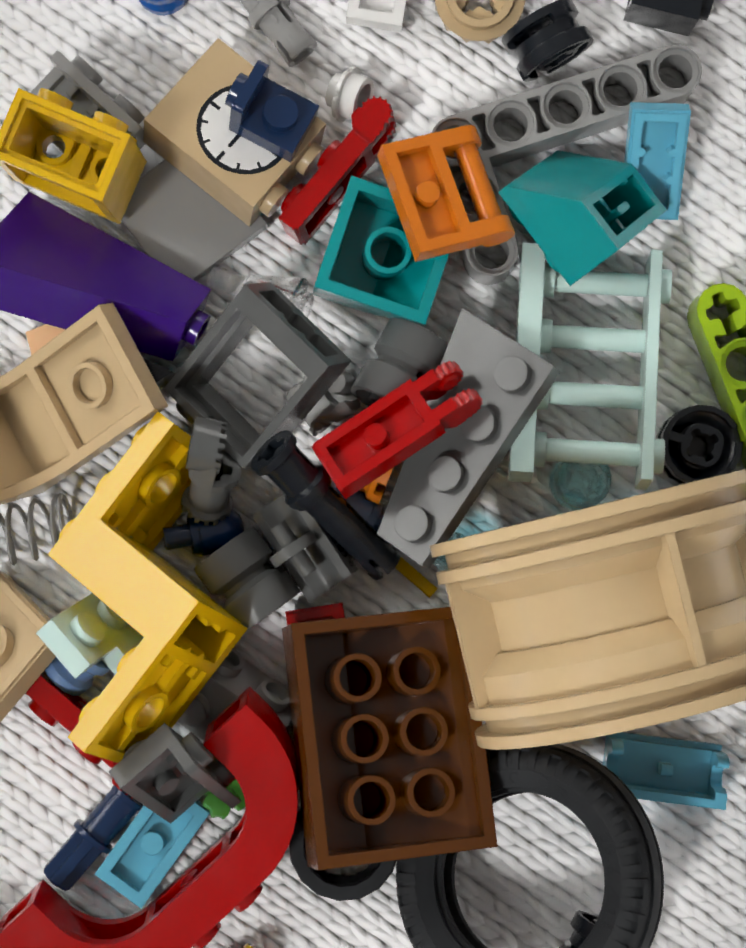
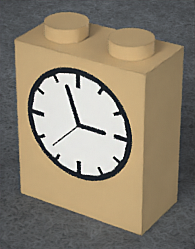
(195, 137)

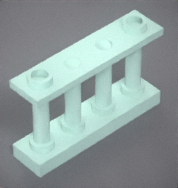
(540, 335)

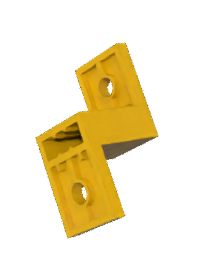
(115, 559)

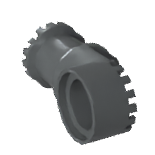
(211, 473)

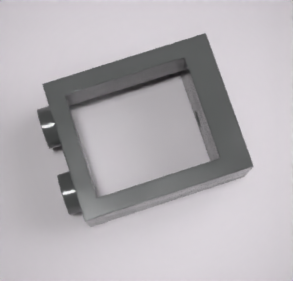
(290, 332)

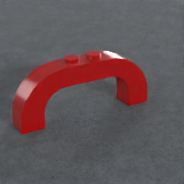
(227, 877)

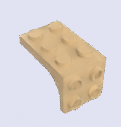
(72, 403)

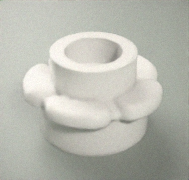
(348, 92)

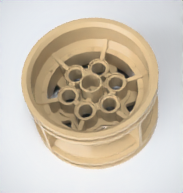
(603, 615)

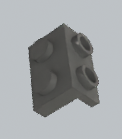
(172, 773)

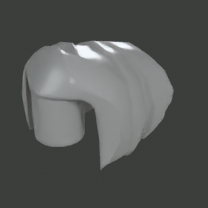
(334, 404)

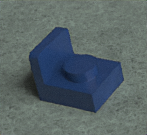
(269, 112)

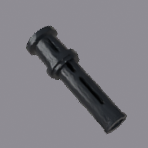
(310, 489)

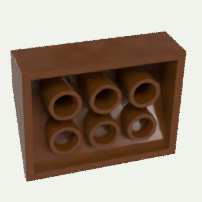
(385, 739)

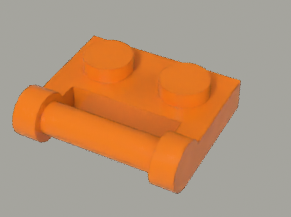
(429, 196)

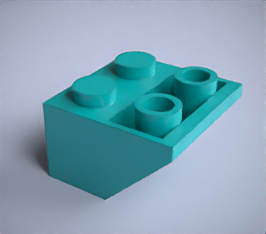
(581, 209)

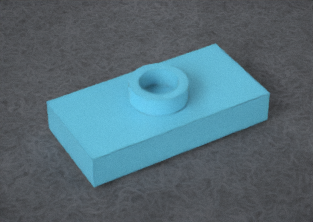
(658, 149)

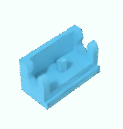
(668, 769)

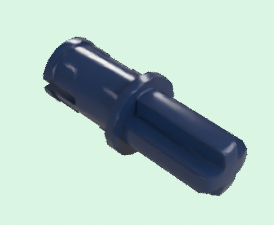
(91, 838)

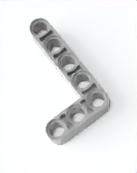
(541, 132)

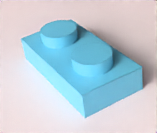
(149, 851)

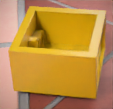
(89, 144)

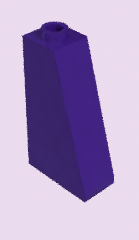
(64, 268)

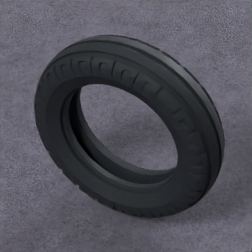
(607, 809)

